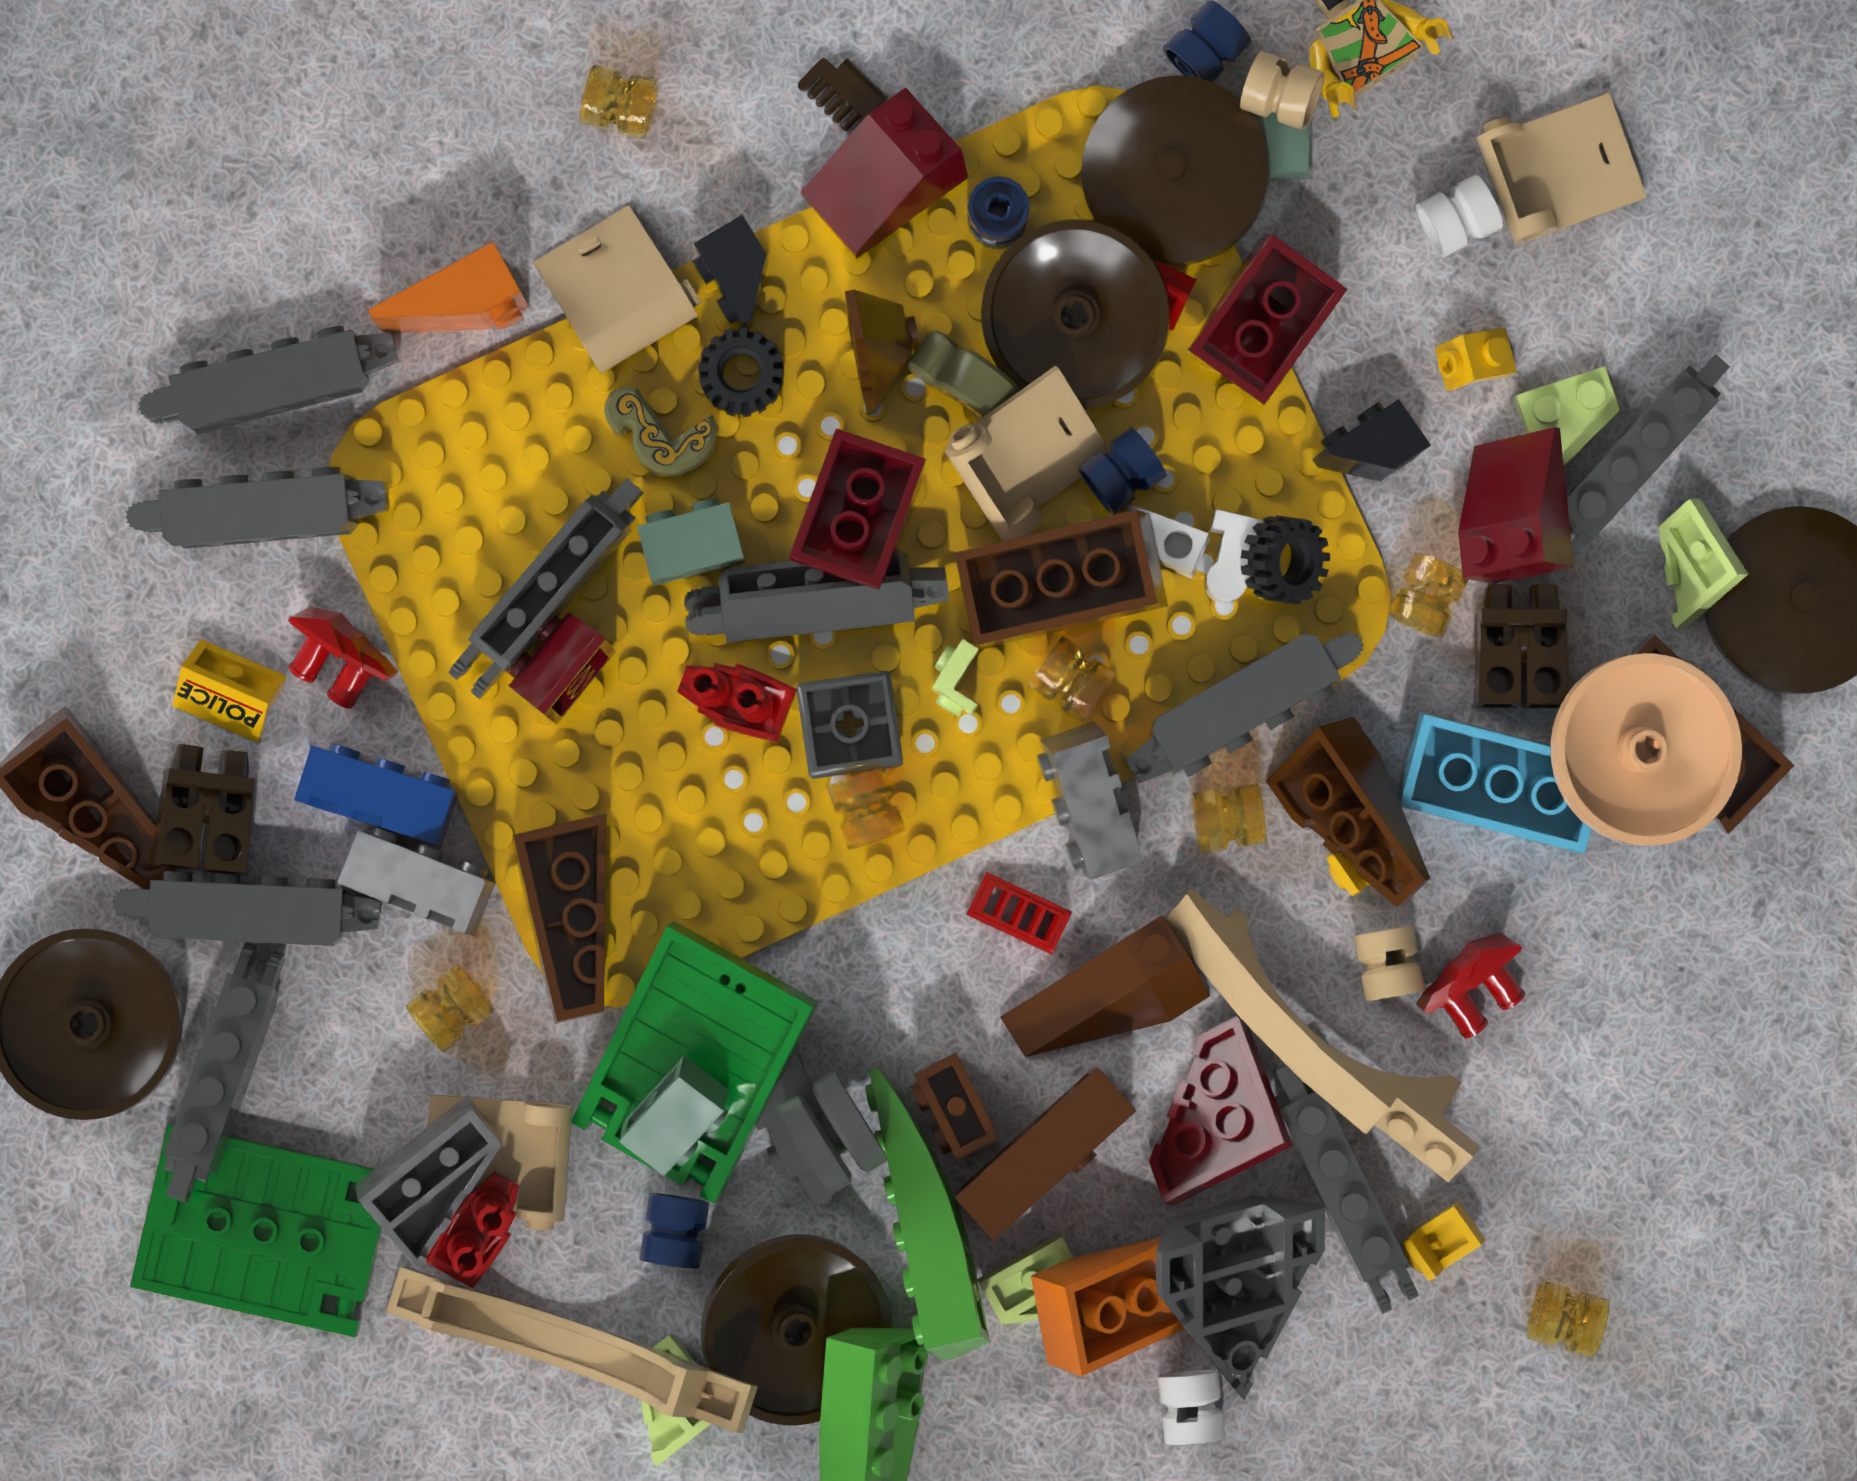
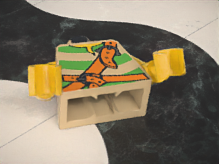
(1368, 44)

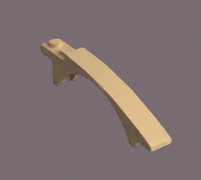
(1396, 1104)
(637, 1369)

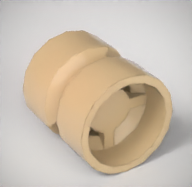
(1282, 90)
(1393, 980)

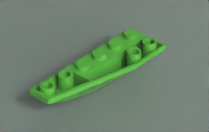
(928, 1230)
(870, 1404)

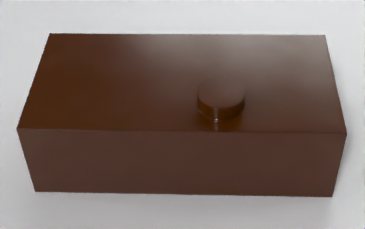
(1061, 579)
(1045, 1153)

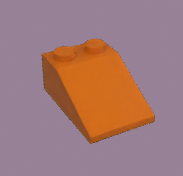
(462, 296)
(1101, 1307)

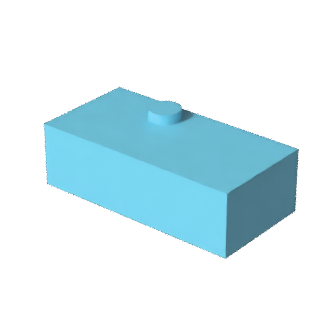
(1488, 782)

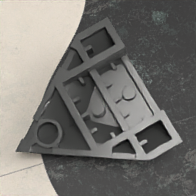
(1237, 1276)

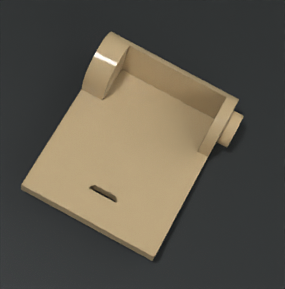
(1556, 172)
(616, 289)
(1022, 455)
(531, 1154)

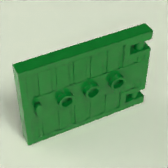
(727, 1032)
(263, 1237)

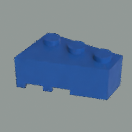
(377, 793)

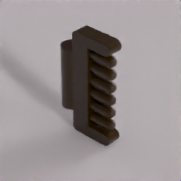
(850, 86)

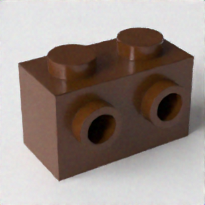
(956, 1106)

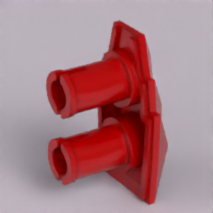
(333, 633)
(739, 699)
(1478, 963)
(476, 1231)

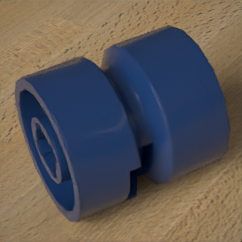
(1213, 38)
(998, 212)
(1122, 471)
(674, 1230)

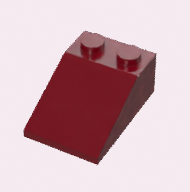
(885, 173)
(1266, 317)
(858, 509)
(1516, 510)
(560, 666)

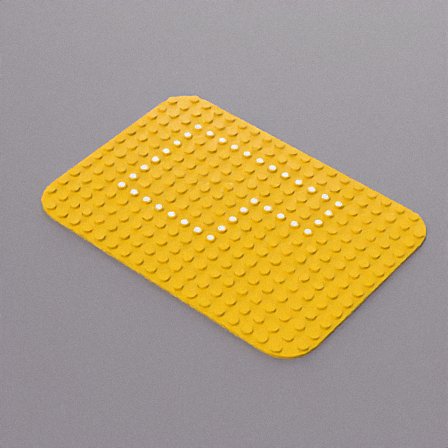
(730, 823)

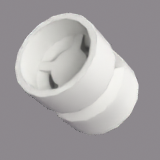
(1453, 218)
(1190, 1390)

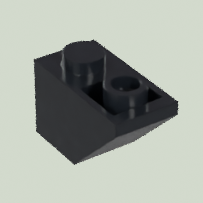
(737, 266)
(1377, 446)

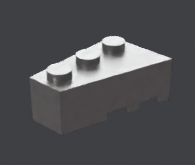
(1089, 800)
(417, 880)
(429, 1178)

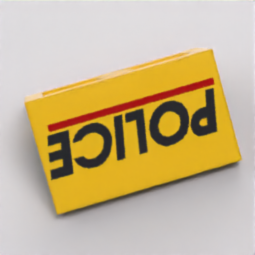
(227, 690)

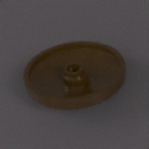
(1177, 168)
(1077, 302)
(1797, 608)
(87, 1024)
(773, 1319)

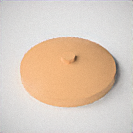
(1646, 749)

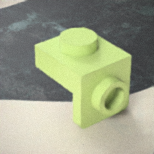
(953, 666)

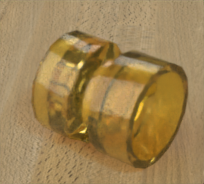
(619, 101)
(1420, 610)
(1072, 679)
(866, 808)
(1229, 818)
(450, 1007)
(1567, 1319)

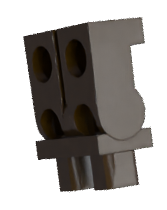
(1513, 635)
(201, 798)

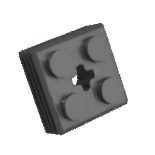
(824, 705)

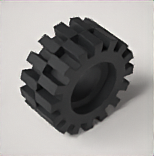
(735, 344)
(1265, 559)

